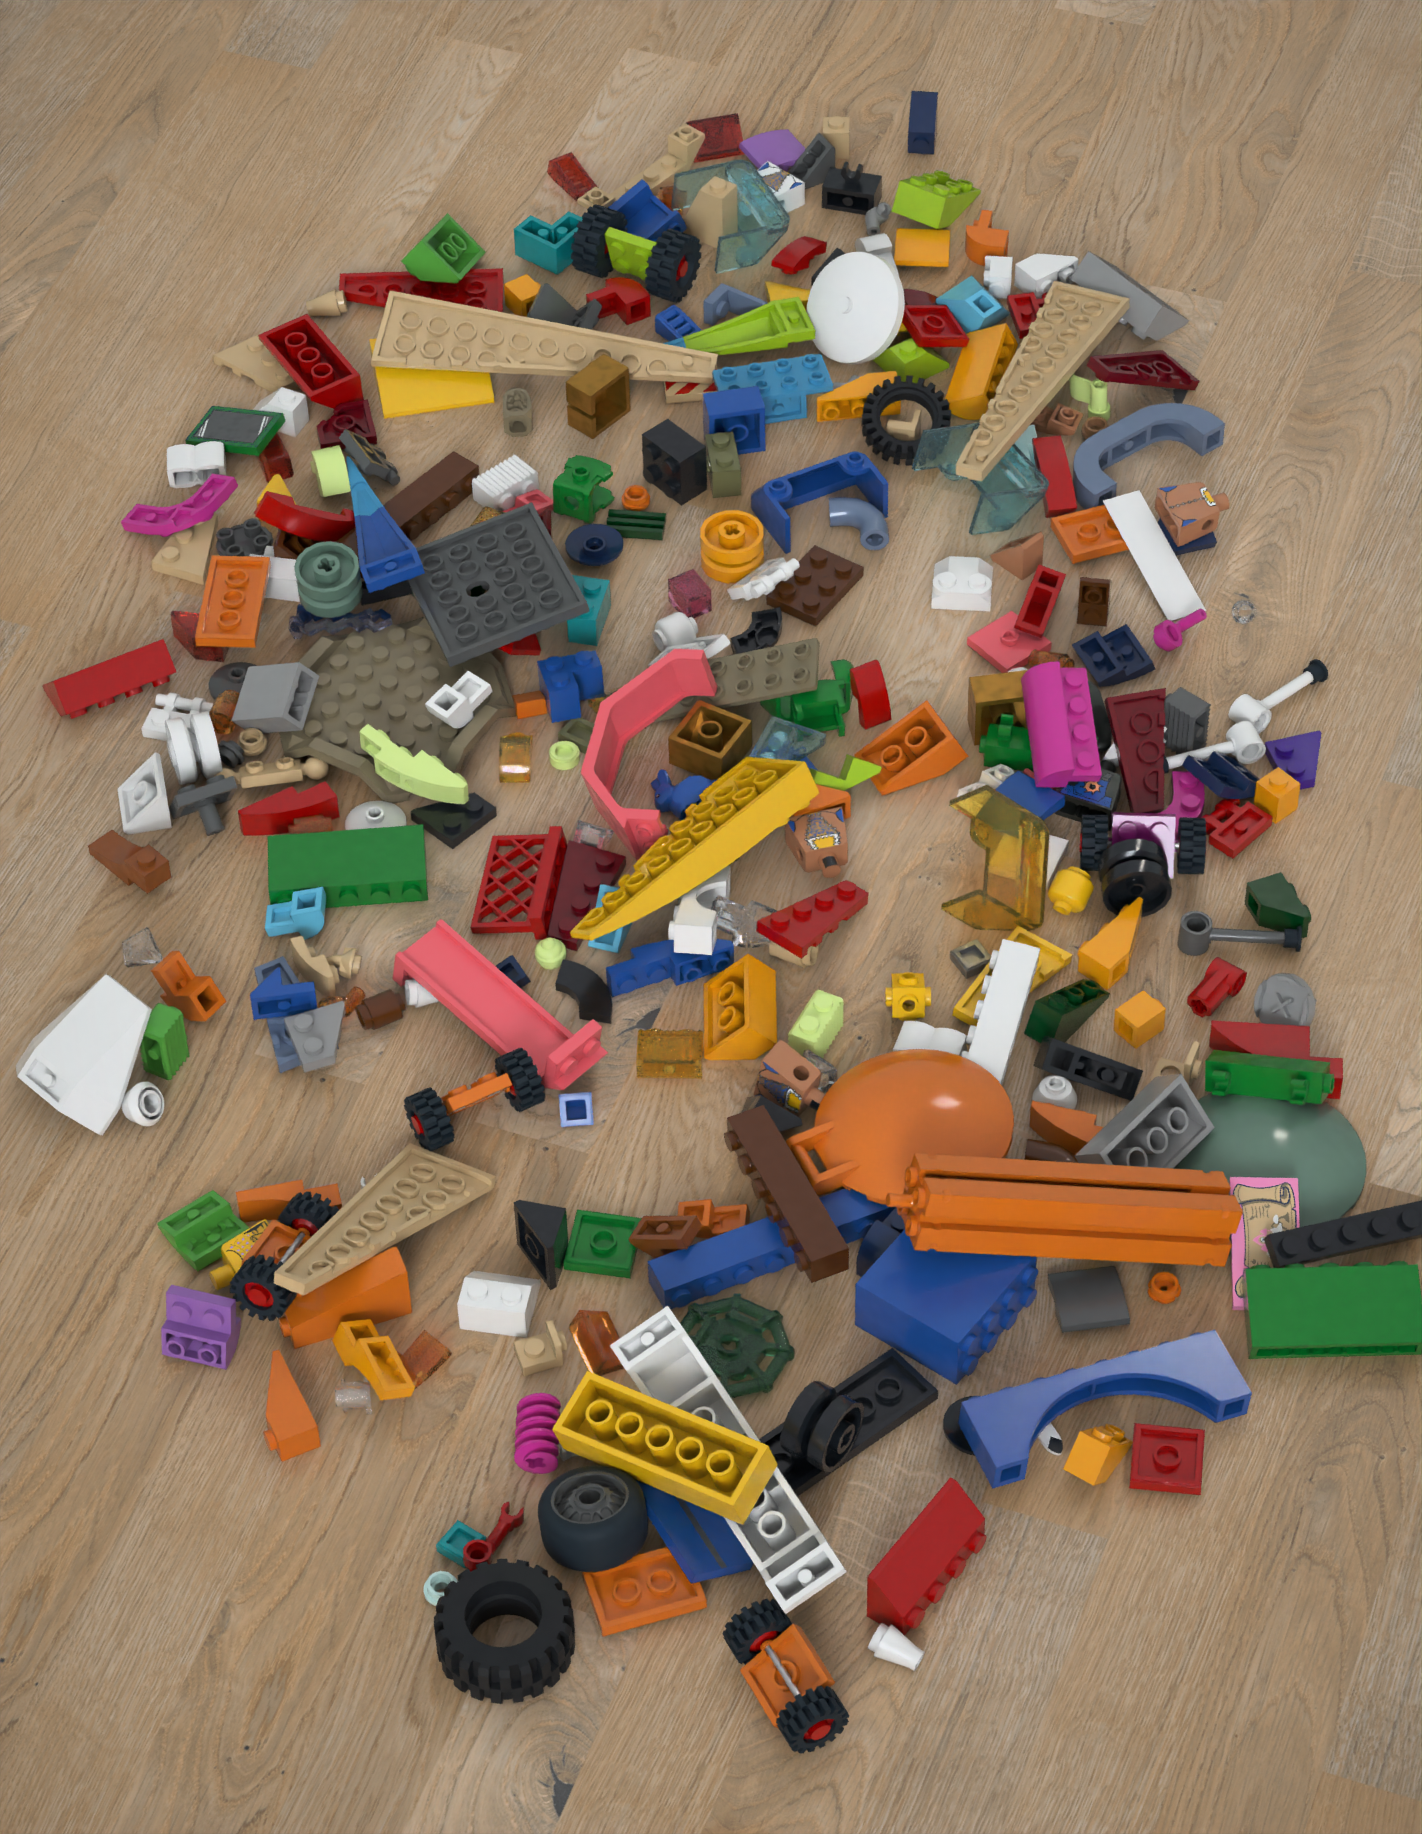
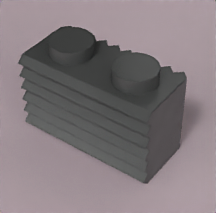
(1185, 721)

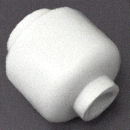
(674, 630)

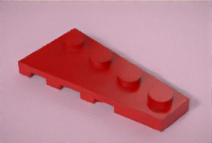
(811, 918)

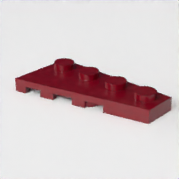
(1142, 368)
(1138, 737)
(579, 887)

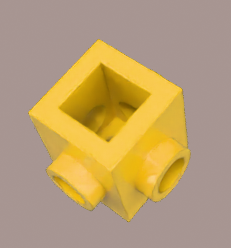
(907, 996)

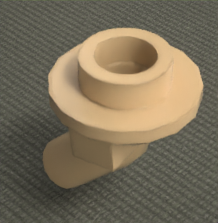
(348, 962)

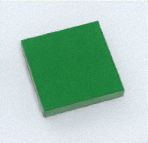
(601, 1244)

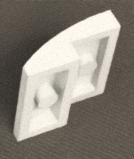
(710, 644)

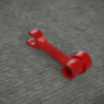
(480, 1550)

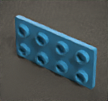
(781, 384)

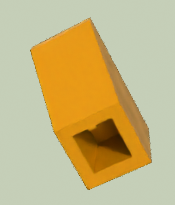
(1097, 1453)

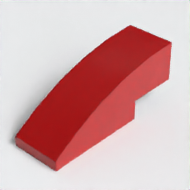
(1053, 464)
(1040, 601)
(277, 811)

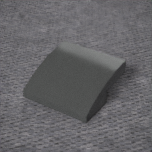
(1088, 1299)

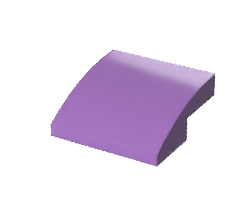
(774, 146)

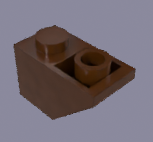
(1094, 601)

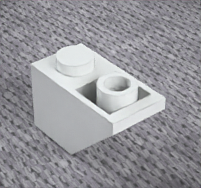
(1041, 270)

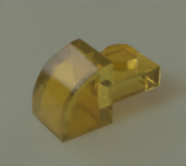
(515, 758)

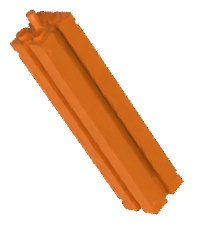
(1067, 1210)

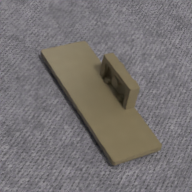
(758, 676)

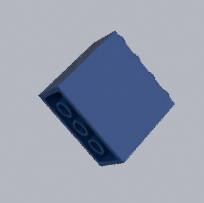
(943, 1304)

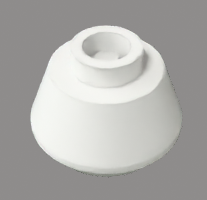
(1056, 1091)
(143, 1104)

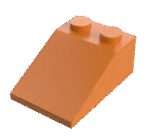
(913, 751)

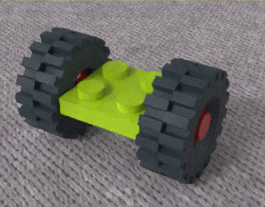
(664, 265)

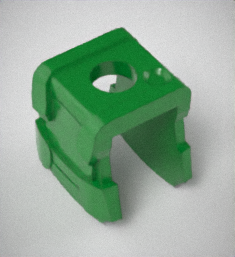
(578, 488)

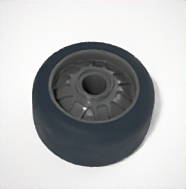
(593, 1518)

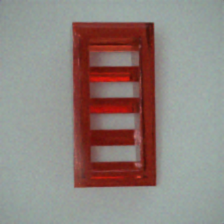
(557, 169)
(275, 460)

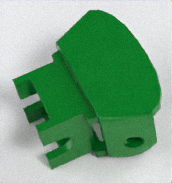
(818, 708)

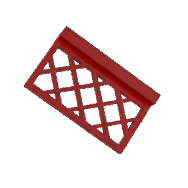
(546, 881)

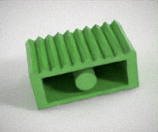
(164, 1042)

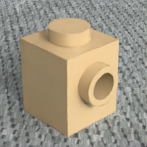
(836, 131)

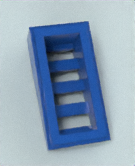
(673, 318)

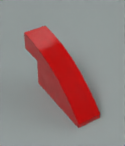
(1271, 1040)

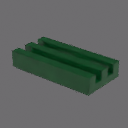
(637, 524)

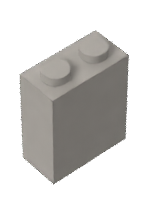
(275, 697)

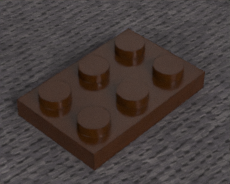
(815, 586)

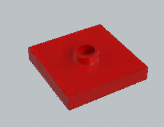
(933, 326)
(1167, 1459)

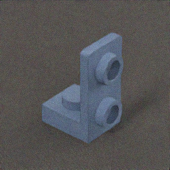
(728, 299)

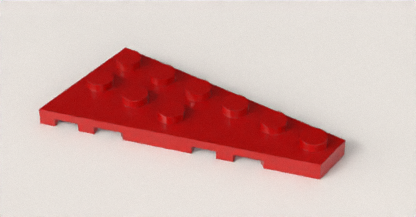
(477, 288)

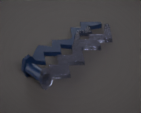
(303, 622)

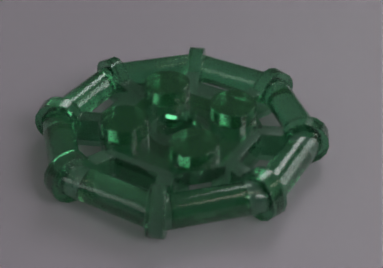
(749, 1342)

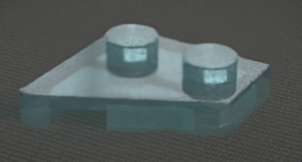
(787, 741)

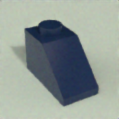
(922, 122)

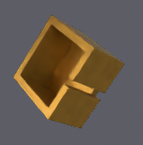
(598, 396)

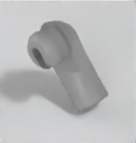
(876, 217)

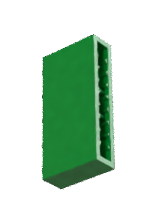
(350, 865)
(1332, 1310)

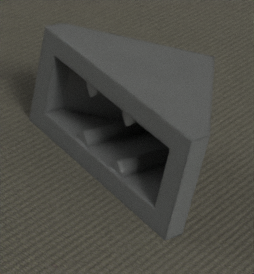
(814, 162)

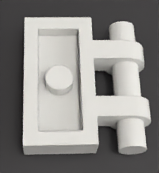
(763, 579)
(155, 722)

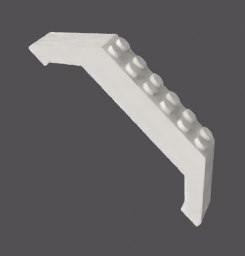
(779, 1529)

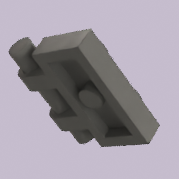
(370, 458)

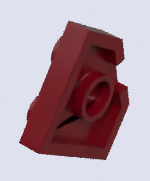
(351, 416)

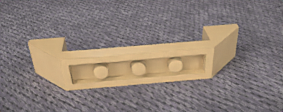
(682, 150)

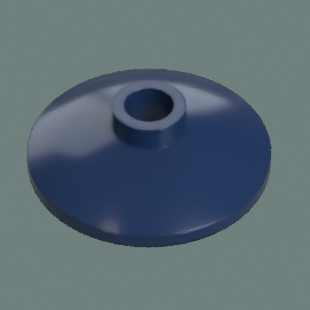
(594, 544)

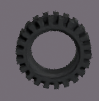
(895, 392)

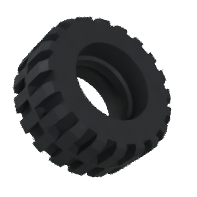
(510, 1670)

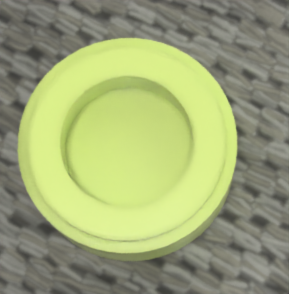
(564, 755)

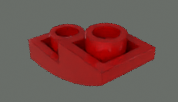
(797, 254)
(871, 692)

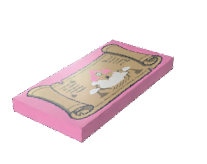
(1267, 1208)

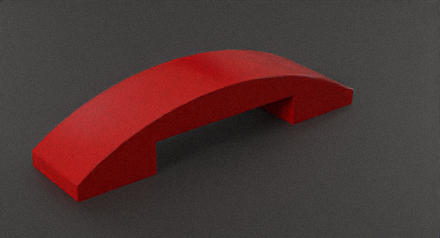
(303, 521)

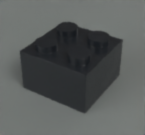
(674, 462)

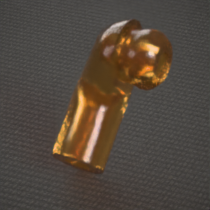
(351, 1000)

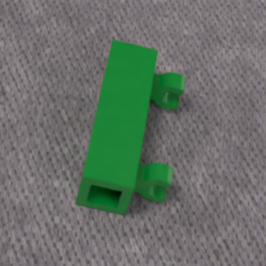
(1007, 745)
(1268, 1077)

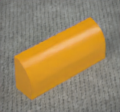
(980, 371)

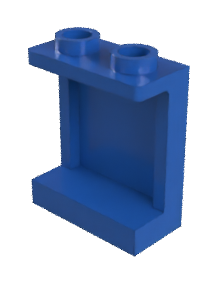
(646, 213)

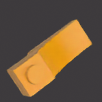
(374, 1357)

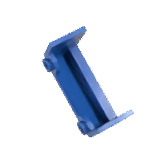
(812, 483)

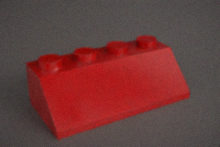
(313, 362)
(110, 678)
(925, 1559)

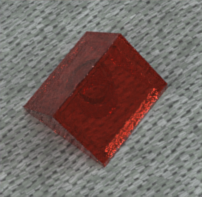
(721, 137)

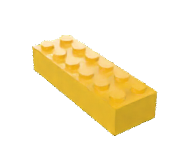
(665, 1447)

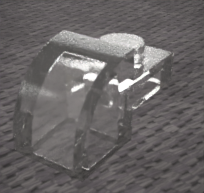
(741, 921)

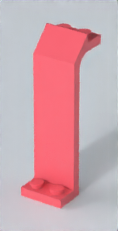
(497, 1006)

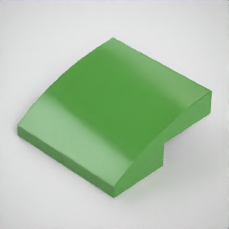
(202, 1229)

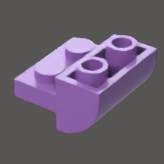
(200, 1327)

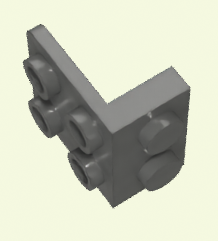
(554, 308)

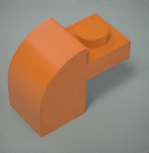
(984, 240)
(191, 994)

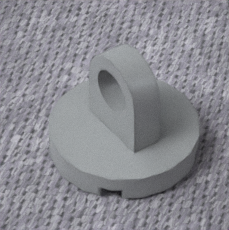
(1285, 1001)

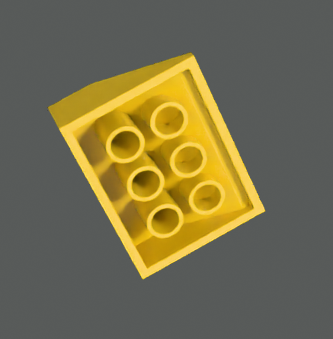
(428, 390)

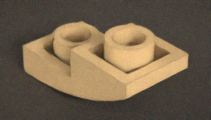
(314, 967)

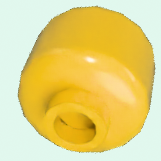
(1070, 890)

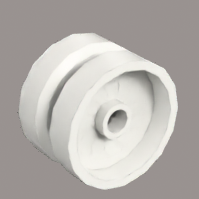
(188, 748)

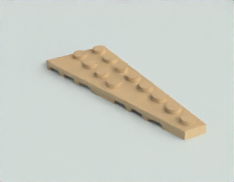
(395, 1204)

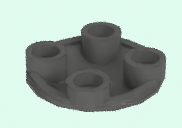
(243, 539)

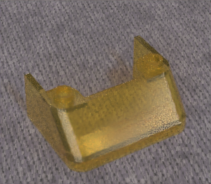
(1014, 864)

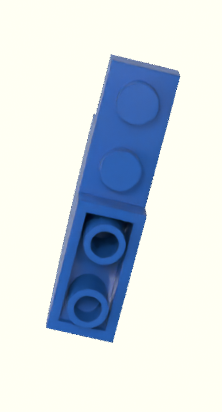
(658, 962)

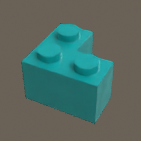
(546, 243)
(589, 626)

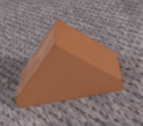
(1021, 555)

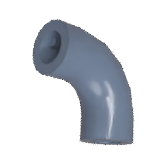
(862, 516)

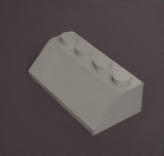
(1146, 313)
(1152, 1128)

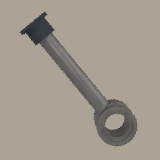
(1197, 933)

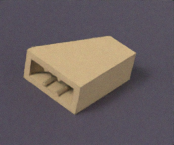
(713, 212)

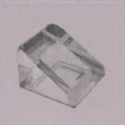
(828, 1071)

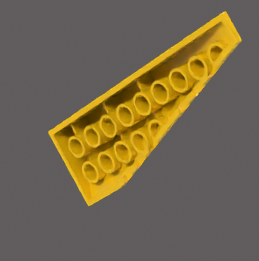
(725, 824)

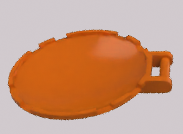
(899, 1108)

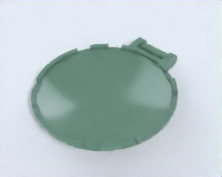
(1285, 1141)

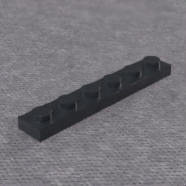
(1345, 1235)

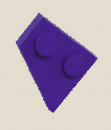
(1296, 756)

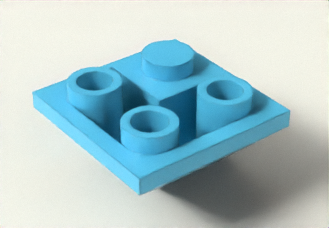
(973, 305)

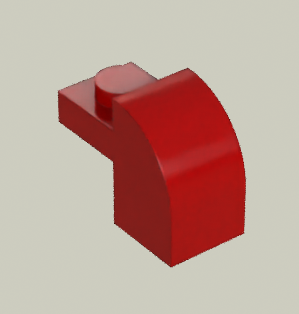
(622, 297)

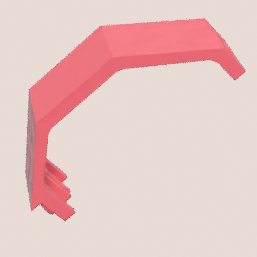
(624, 716)

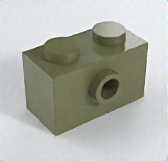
(723, 464)

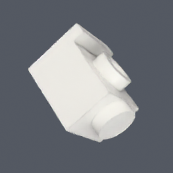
(998, 276)

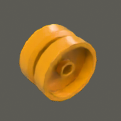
(731, 545)

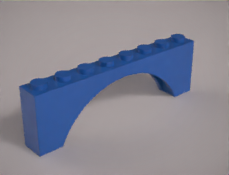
(1185, 1371)

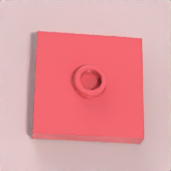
(1005, 645)

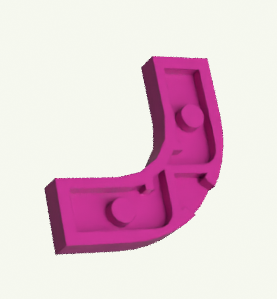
(171, 519)
(1187, 797)

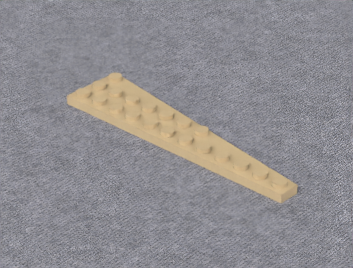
(461, 337)
(1055, 347)

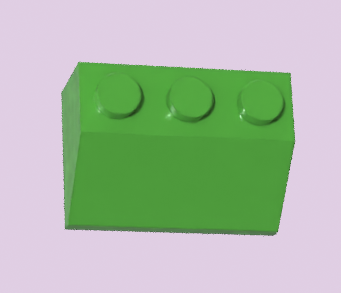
(443, 253)

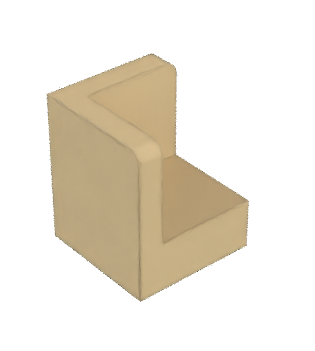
(905, 430)

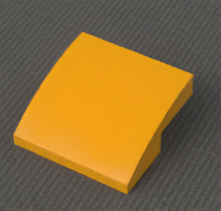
(922, 247)

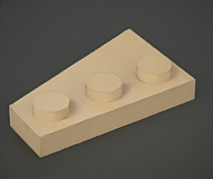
(256, 362)
(187, 552)

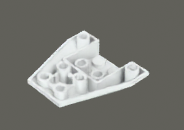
(88, 1054)

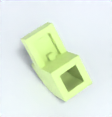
(330, 471)

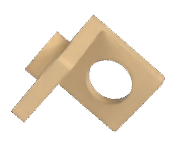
(1190, 1070)

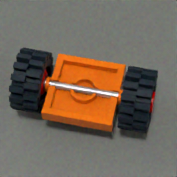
(515, 1076)
(278, 1242)
(786, 1675)

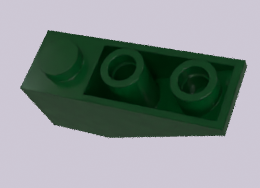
(1065, 1010)

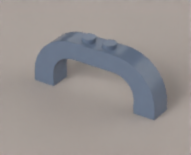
(1130, 434)

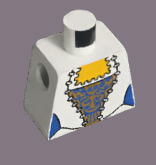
(785, 187)

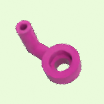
(1168, 634)

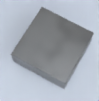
(970, 958)

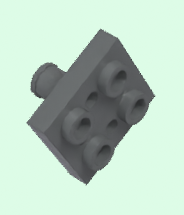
(205, 800)

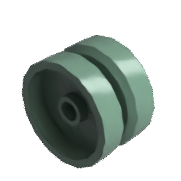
(328, 579)

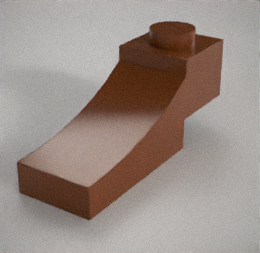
(131, 862)

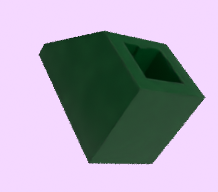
(1276, 904)

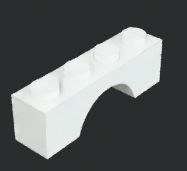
(694, 921)

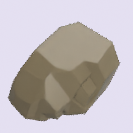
(517, 412)

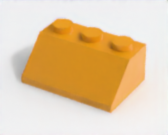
(740, 1011)

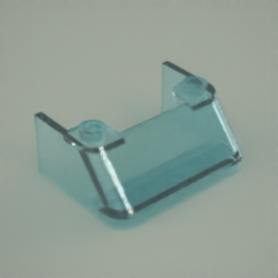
(760, 214)
(1006, 491)

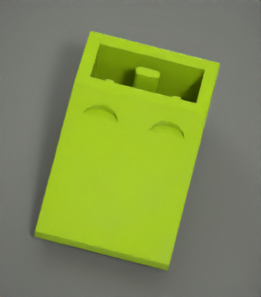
(934, 198)

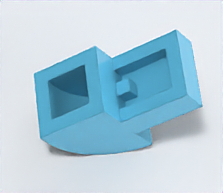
(301, 915)

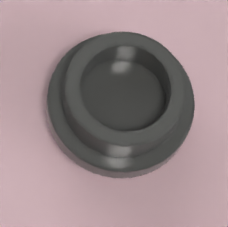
(231, 753)

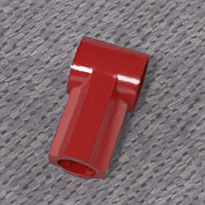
(1218, 983)

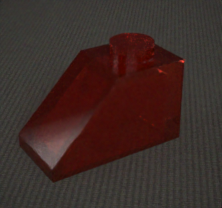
(184, 630)

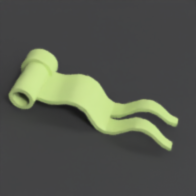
(1093, 393)

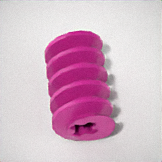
(535, 1439)

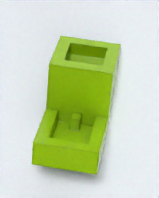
(852, 773)

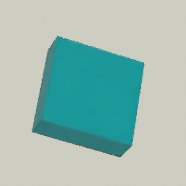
(455, 1539)

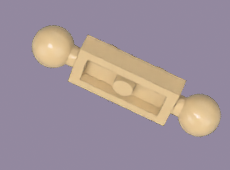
(282, 771)

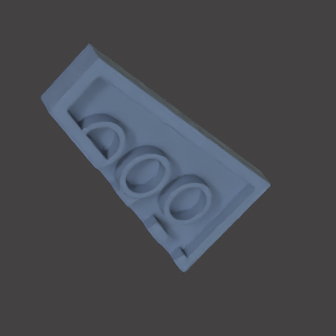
(282, 1045)

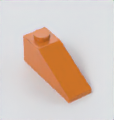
(287, 1415)

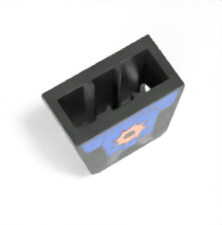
(1093, 797)

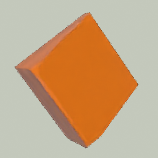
(530, 704)

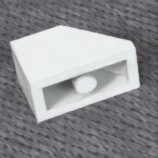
(293, 407)

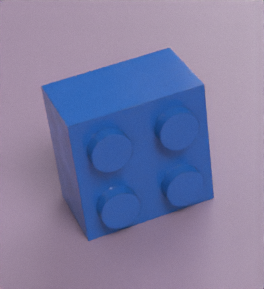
(736, 412)

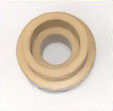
(252, 741)

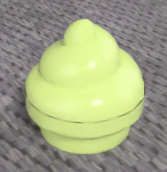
(550, 953)

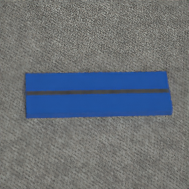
(696, 1537)

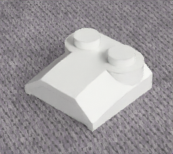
(962, 584)

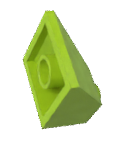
(911, 360)

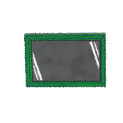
(238, 429)

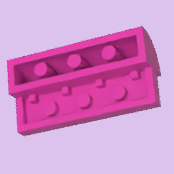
(1060, 725)

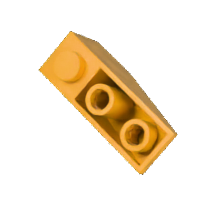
(849, 399)
(1110, 951)

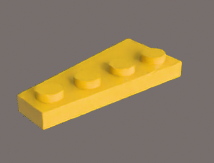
(1050, 962)

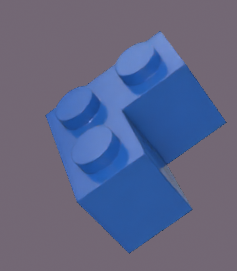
(568, 681)

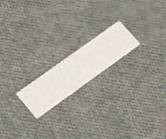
(1153, 555)

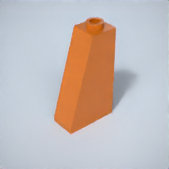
(368, 1291)

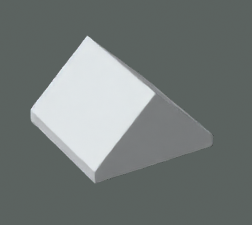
(145, 799)

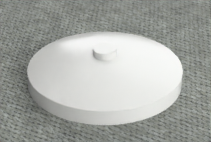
(856, 307)

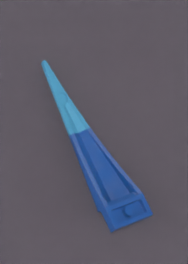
(383, 548)

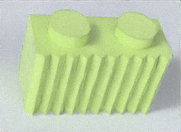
(817, 1024)

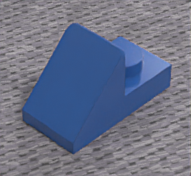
(279, 1000)

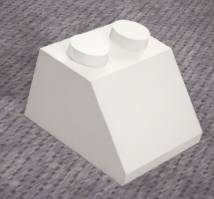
(497, 1303)

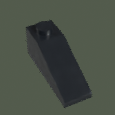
(1088, 1068)

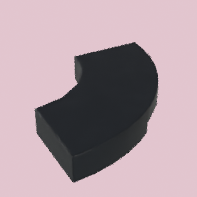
(762, 632)
(587, 989)

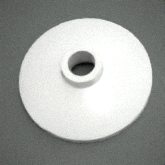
(375, 815)

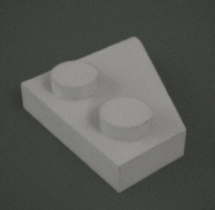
(316, 1035)

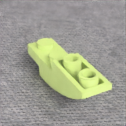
(419, 774)

